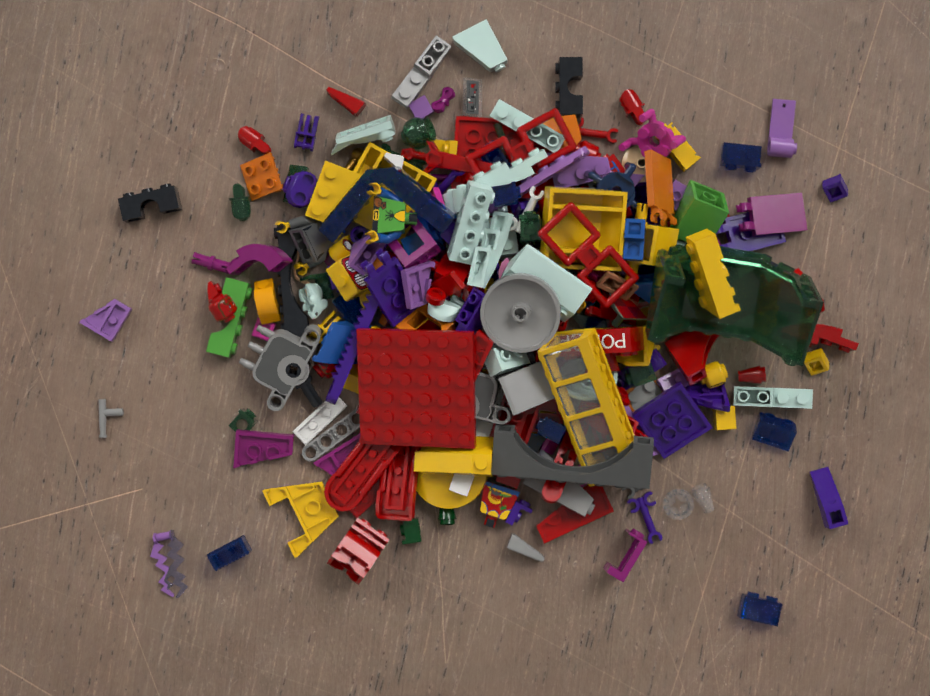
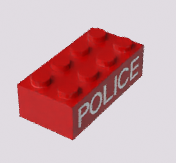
(621, 341)

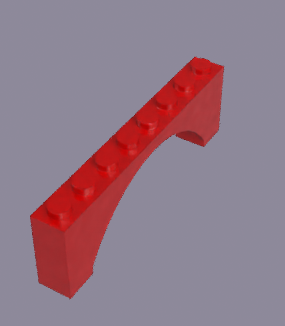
(692, 350)

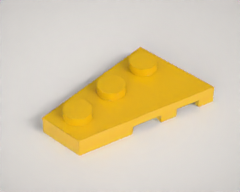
(329, 190)

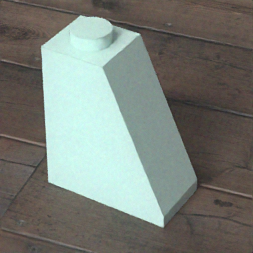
(482, 46)

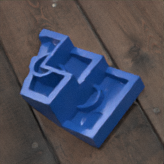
(334, 343)

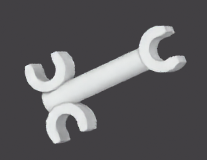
(530, 206)

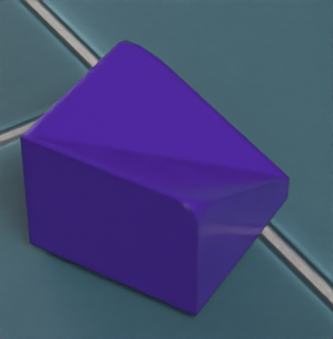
(835, 188)

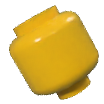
(716, 375)

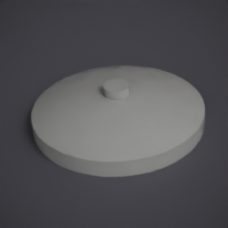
(520, 312)

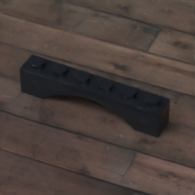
(294, 318)

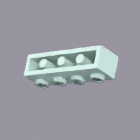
(470, 222)

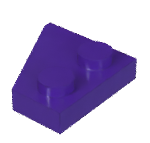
(712, 398)

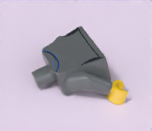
(309, 241)

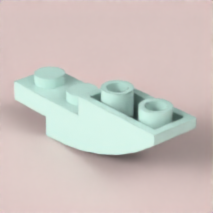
(514, 118)
(502, 175)
(773, 397)

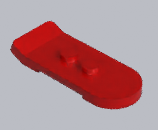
(358, 474)
(398, 487)

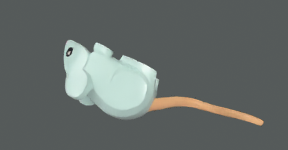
(311, 296)

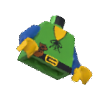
(388, 216)

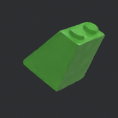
(700, 210)

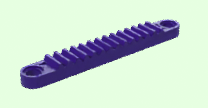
(350, 354)

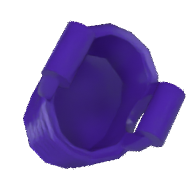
(299, 188)

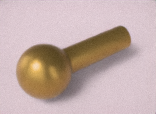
(355, 156)

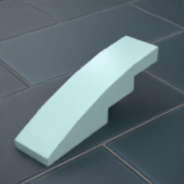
(492, 246)

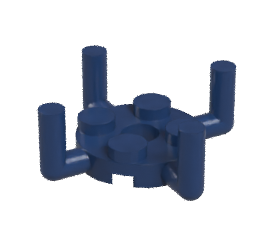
(618, 179)

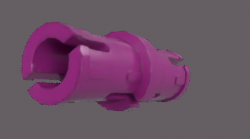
(210, 262)

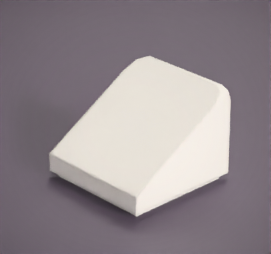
(394, 160)

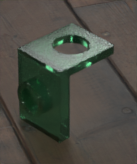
(324, 282)
(247, 415)

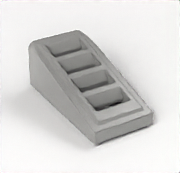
(520, 546)

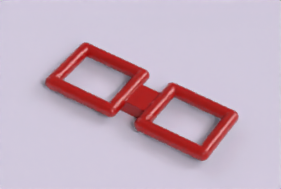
(525, 146)
(588, 254)

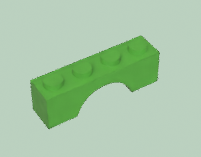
(224, 341)

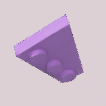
(575, 174)

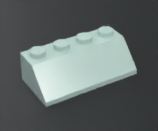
(567, 287)

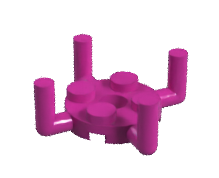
(654, 128)

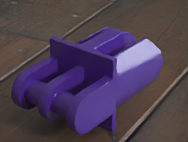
(306, 134)

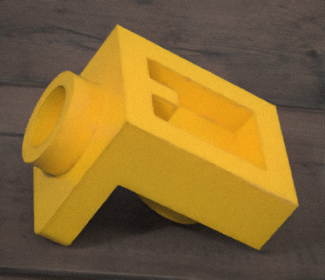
(447, 146)

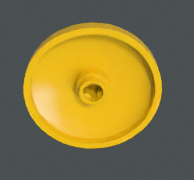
(435, 489)

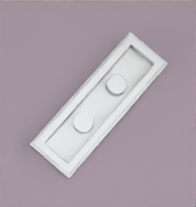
(319, 420)

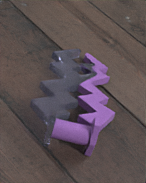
(172, 570)

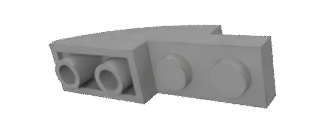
(421, 72)

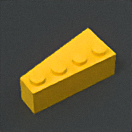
(710, 274)

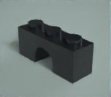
(569, 69)
(133, 205)

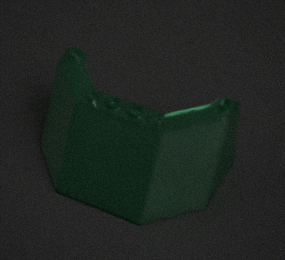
(774, 302)

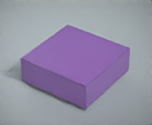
(421, 107)

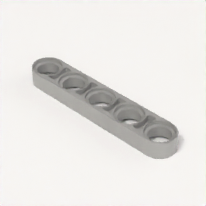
(332, 433)

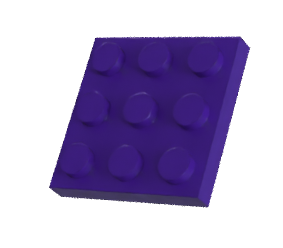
(672, 420)

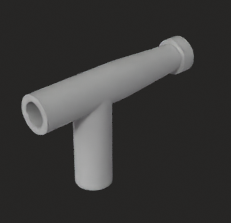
(103, 413)

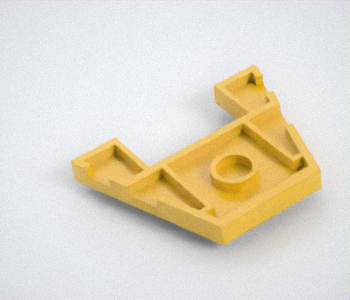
(310, 508)

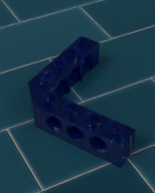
(399, 183)

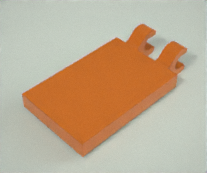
(659, 187)

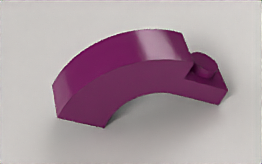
(269, 255)

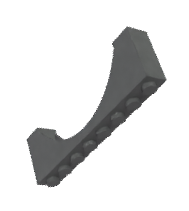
(518, 460)

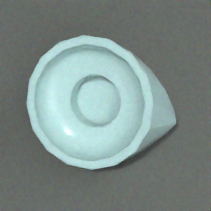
(445, 312)

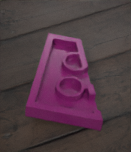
(261, 446)

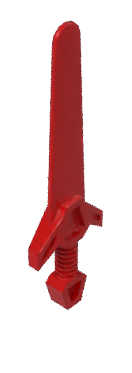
(439, 159)

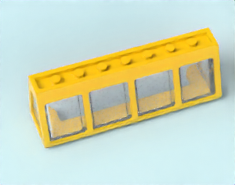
(586, 395)

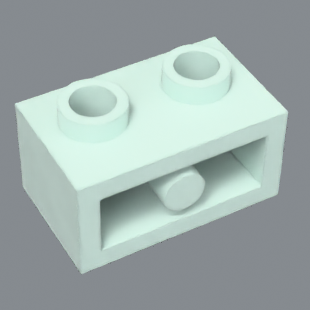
(504, 361)

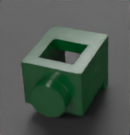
(411, 531)

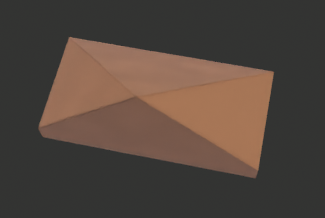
(611, 282)

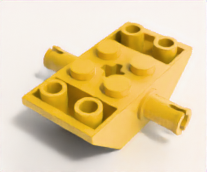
(655, 239)

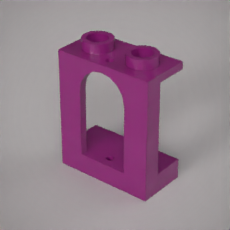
(423, 253)
(629, 558)

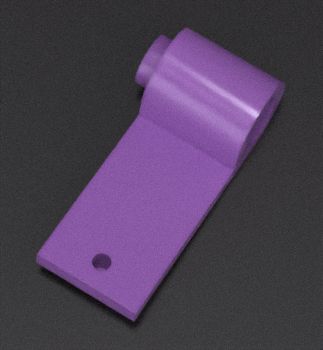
(781, 129)

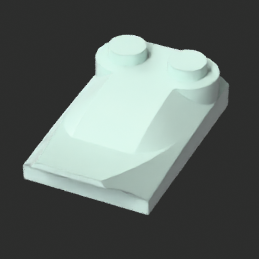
(379, 129)

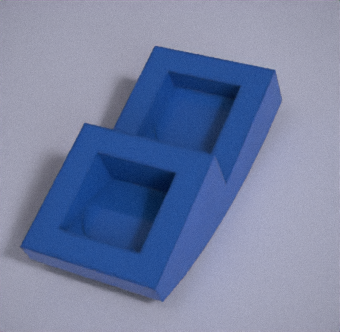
(634, 239)

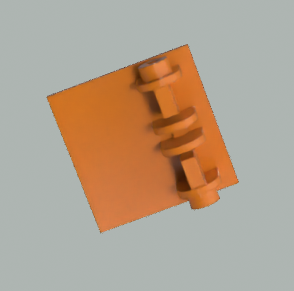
(261, 176)

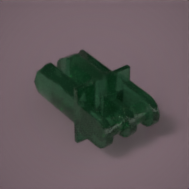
(240, 203)

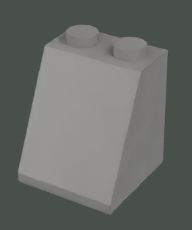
(526, 388)

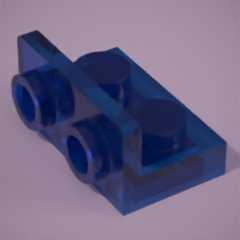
(741, 156)
(774, 431)

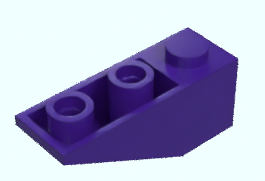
(828, 498)

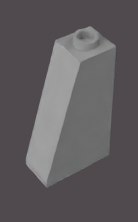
(572, 497)

